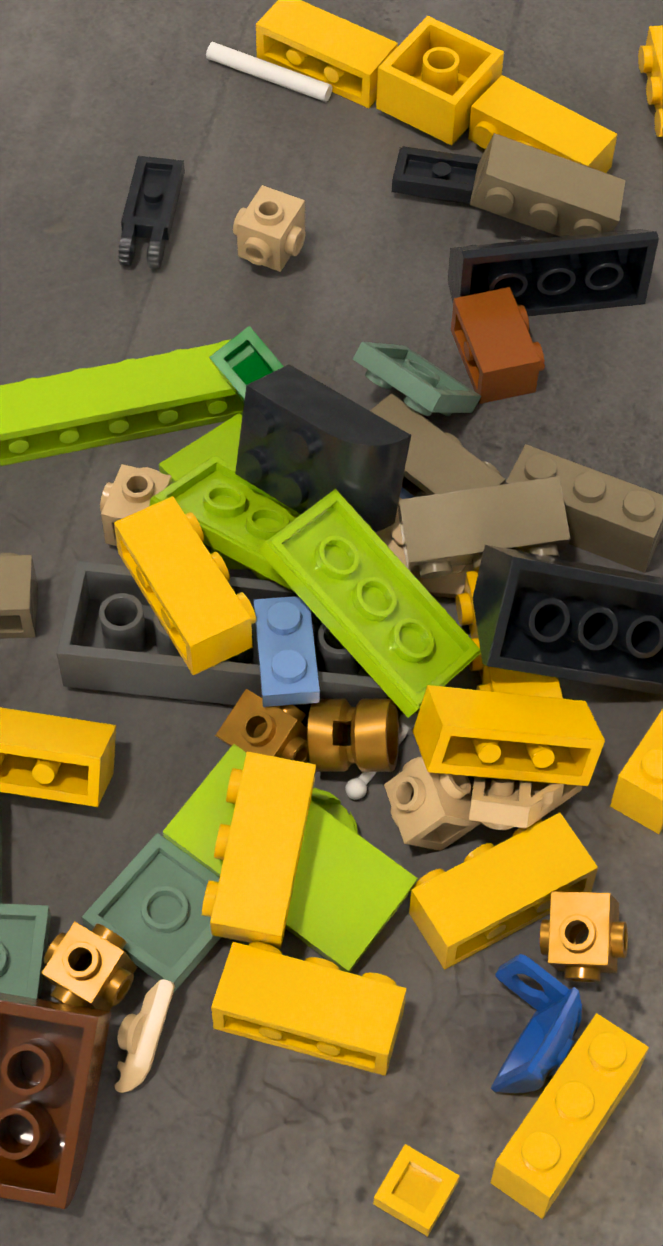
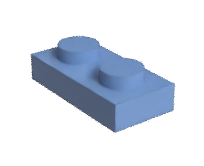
(286, 652)

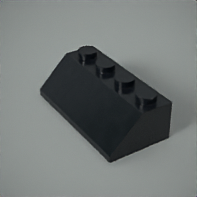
(560, 271)
(569, 620)

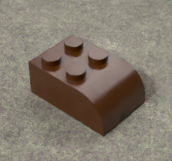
(47, 1095)

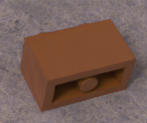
(496, 345)

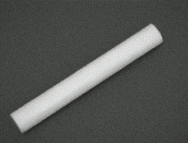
(269, 71)

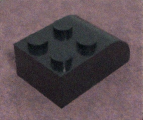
(309, 440)

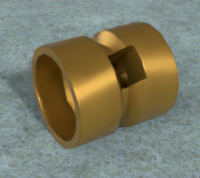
(372, 735)

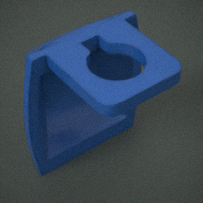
(548, 1033)

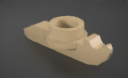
(141, 1034)

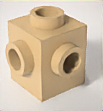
(270, 228)
(129, 495)
(430, 806)

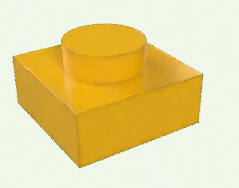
(416, 1190)

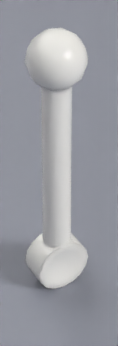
(356, 787)

